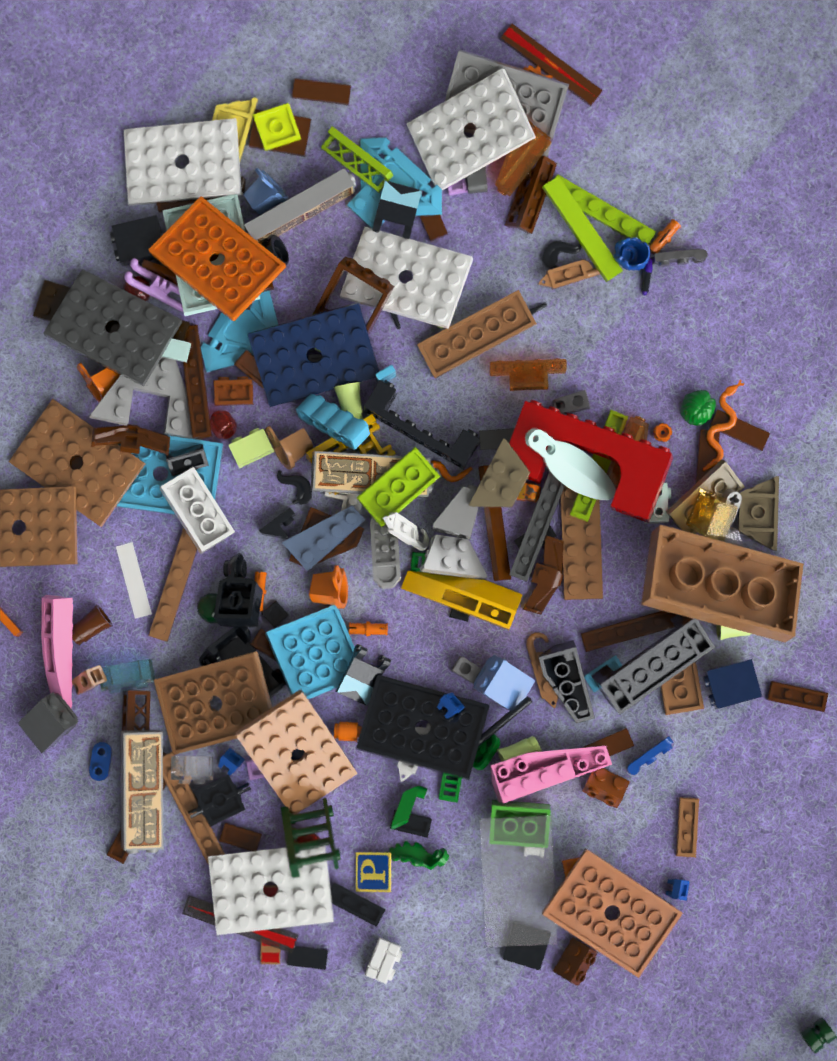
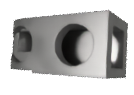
(572, 403)
(466, 669)

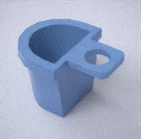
(264, 193)

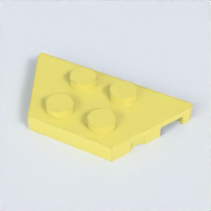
(243, 112)

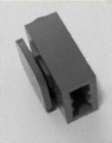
(48, 721)

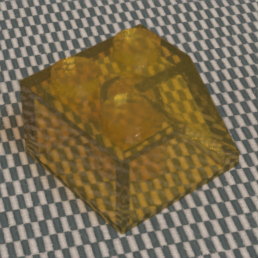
(712, 515)

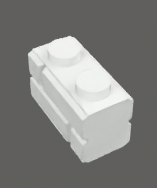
(383, 960)

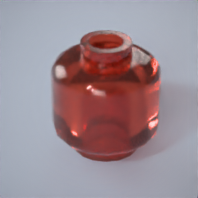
(223, 424)

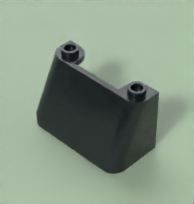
(235, 644)

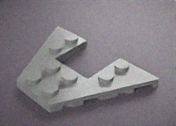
(164, 382)

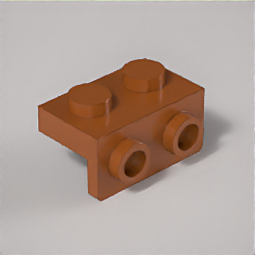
(233, 392)
(606, 787)

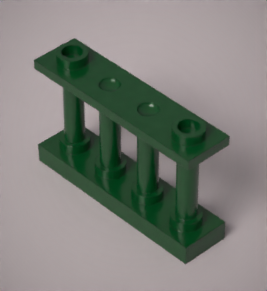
(294, 848)

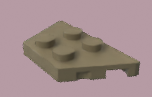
(502, 479)
(760, 513)

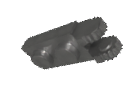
(681, 257)

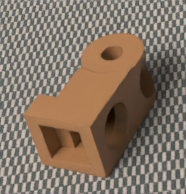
(89, 679)

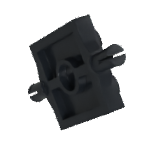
(219, 800)

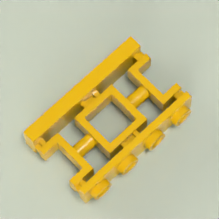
(332, 443)

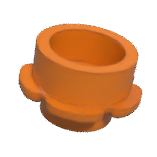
(667, 432)

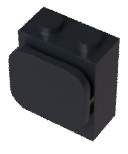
(135, 239)

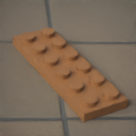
(476, 334)
(581, 551)

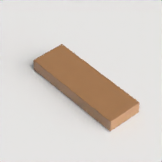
(687, 827)

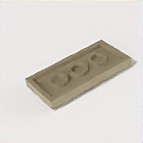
(716, 480)

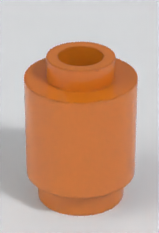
(347, 731)

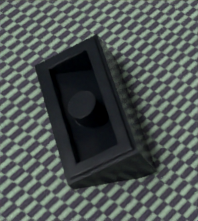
(186, 458)

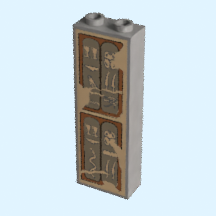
(302, 206)
(351, 471)
(141, 790)

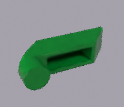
(406, 805)

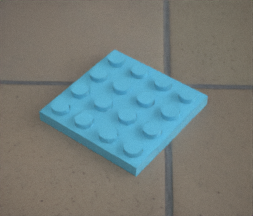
(312, 651)

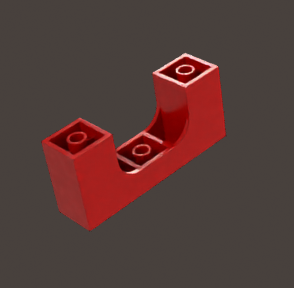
(641, 464)

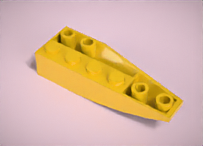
(467, 595)

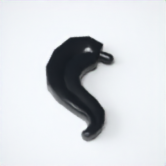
(554, 249)
(303, 486)

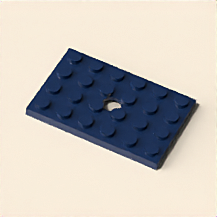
(283, 351)

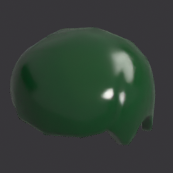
(206, 607)

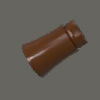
(90, 625)

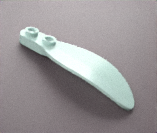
(572, 466)

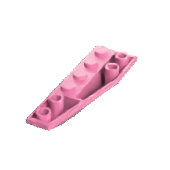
(57, 644)
(544, 769)

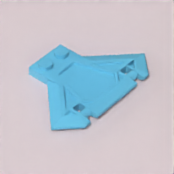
(405, 173)
(234, 334)

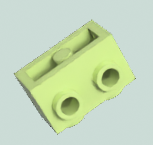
(251, 447)

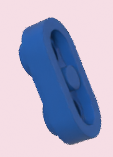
(100, 761)

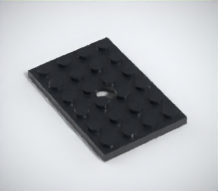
(391, 730)

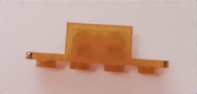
(528, 373)

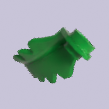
(418, 855)

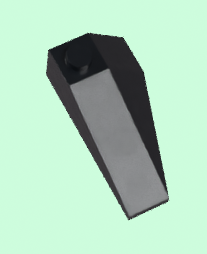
(565, 675)

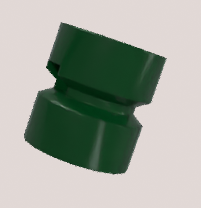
(818, 1035)

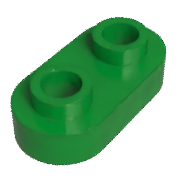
(486, 752)

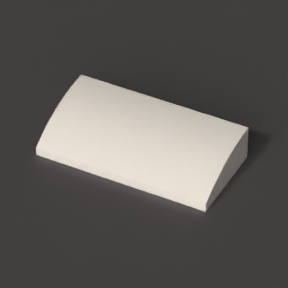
(197, 510)

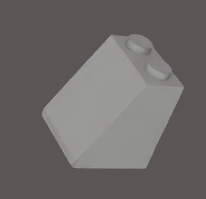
(458, 516)

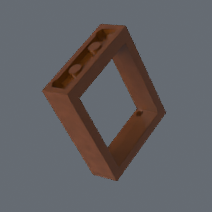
(364, 274)

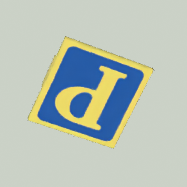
(373, 872)

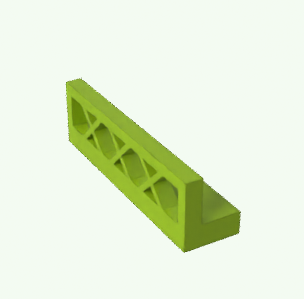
(358, 152)

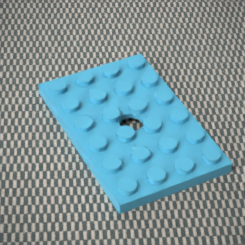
(145, 490)

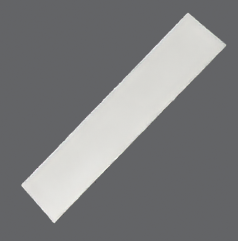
(133, 580)

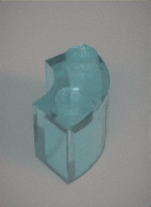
(128, 674)

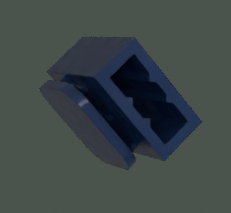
(732, 684)

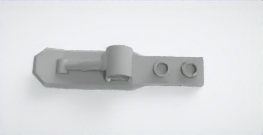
(384, 556)

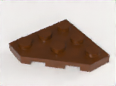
(350, 542)

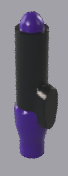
(646, 275)

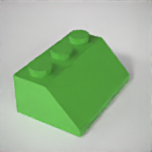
(518, 809)

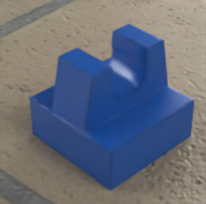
(452, 704)
(231, 760)
(680, 889)

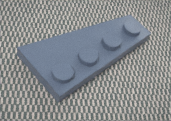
(319, 540)

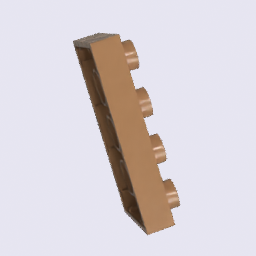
(722, 583)

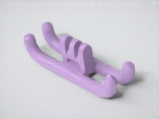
(158, 288)

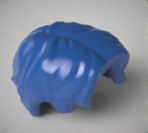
(632, 253)

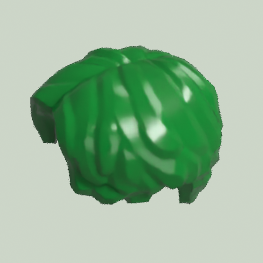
(697, 407)

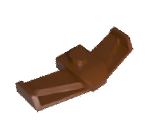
(131, 438)
(546, 576)

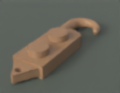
(568, 274)
(545, 688)

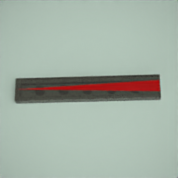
(278, 937)

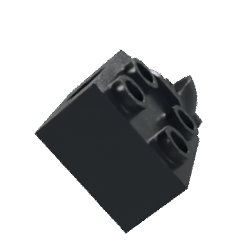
(237, 597)

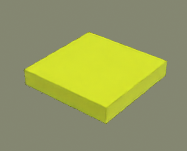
(276, 126)

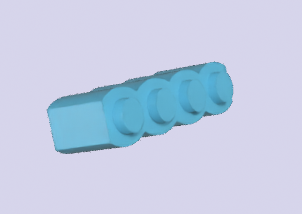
(333, 421)

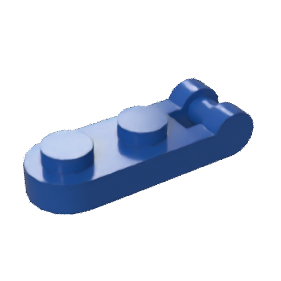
(649, 757)

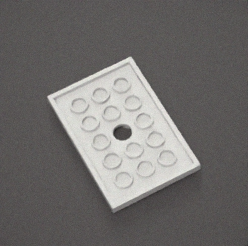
(498, 123)
(211, 167)
(435, 282)
(240, 897)

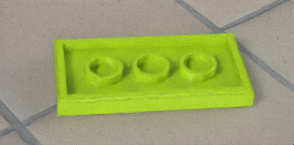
(398, 486)

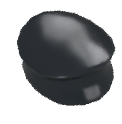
(277, 248)

